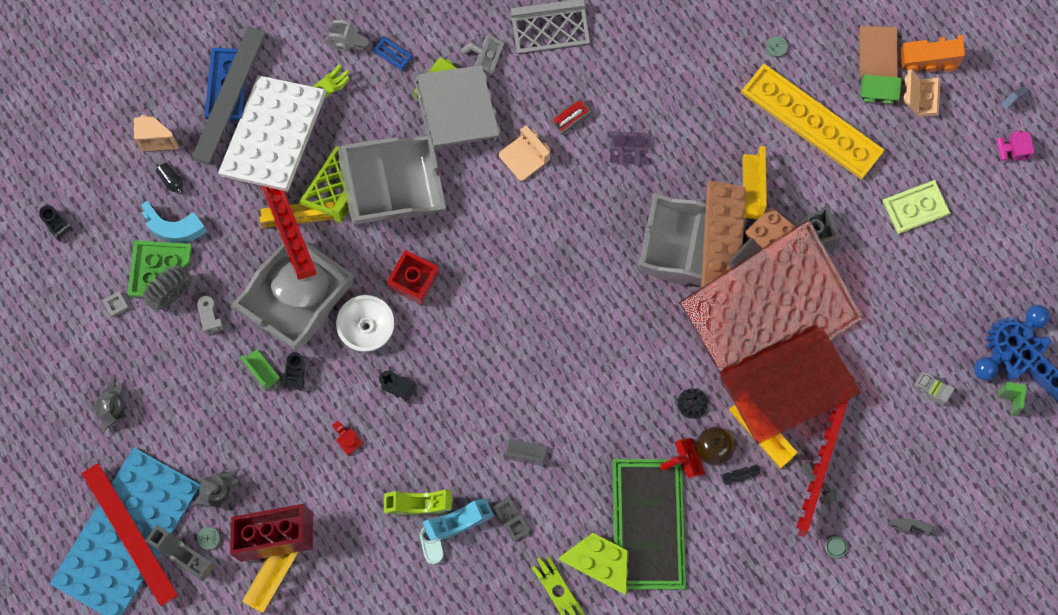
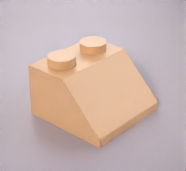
(152, 135)

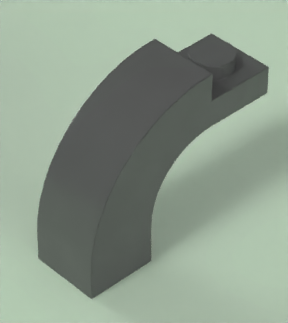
(180, 553)

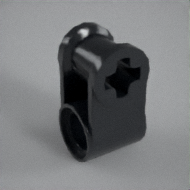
(56, 224)
(294, 376)
(399, 387)

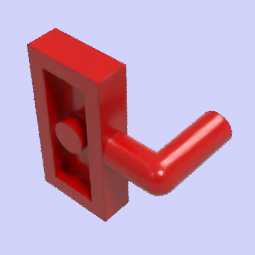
(688, 457)

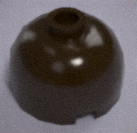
(715, 446)

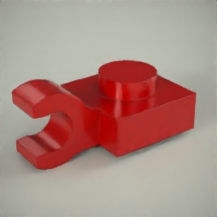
(348, 440)

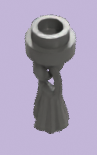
(807, 469)

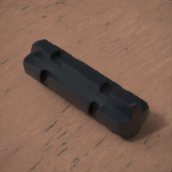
(741, 474)

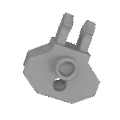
(345, 36)

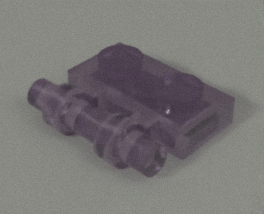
(629, 142)

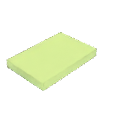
(916, 207)

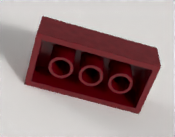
(271, 533)

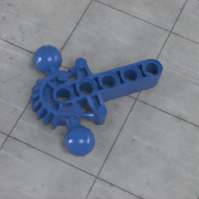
(987, 367)

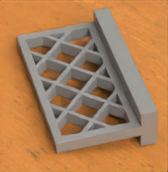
(549, 10)

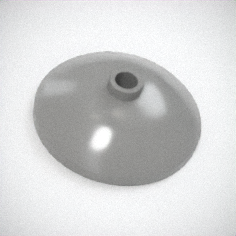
(298, 293)

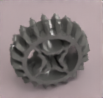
(167, 288)

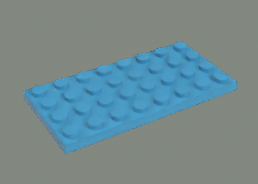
(98, 565)

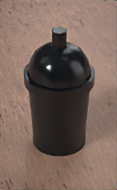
(172, 181)

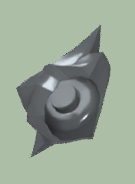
(110, 405)
(216, 489)

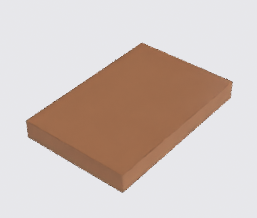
(877, 51)

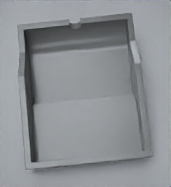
(391, 179)
(675, 240)
(287, 323)

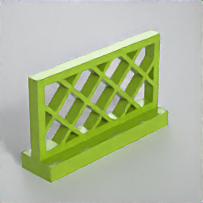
(340, 208)

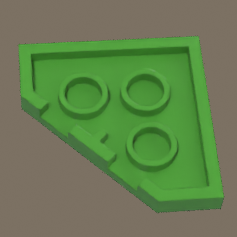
(154, 258)

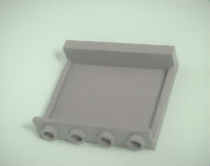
(456, 106)

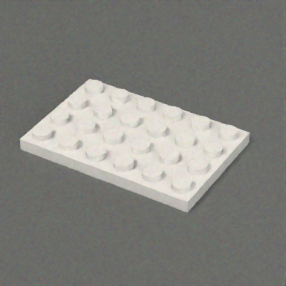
(272, 133)

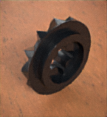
(696, 411)

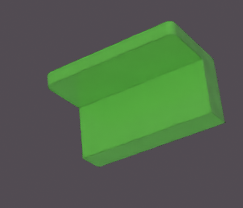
(261, 369)
(1013, 392)

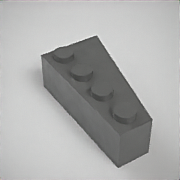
(825, 227)

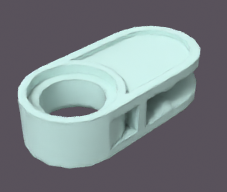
(432, 549)

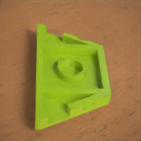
(600, 561)

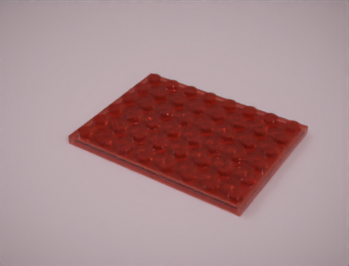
(771, 300)

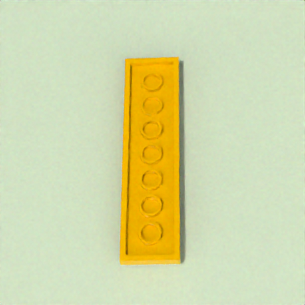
(812, 121)

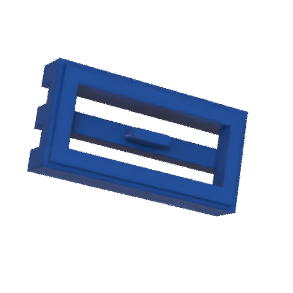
(404, 62)

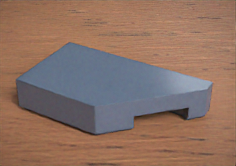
(1014, 97)

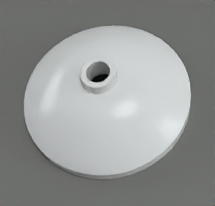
(363, 311)

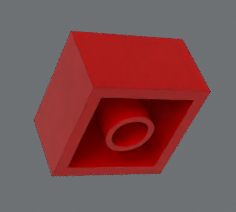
(413, 277)

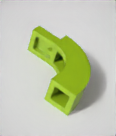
(418, 503)

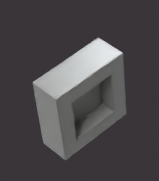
(115, 304)

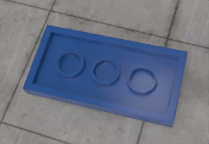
(219, 66)

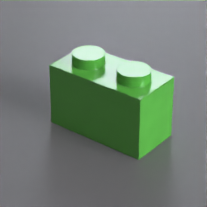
(880, 87)

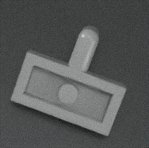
(487, 53)

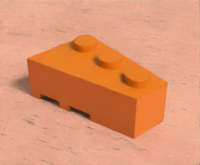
(933, 56)

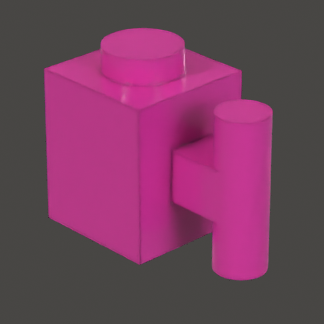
(1018, 145)

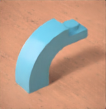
(173, 232)
(458, 521)

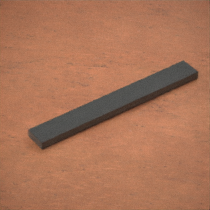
(228, 95)

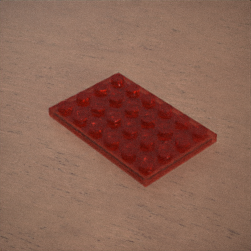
(790, 385)

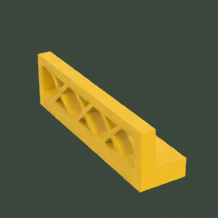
(755, 183)
(301, 213)
(776, 448)
(268, 581)

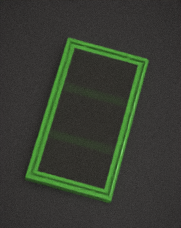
(650, 522)

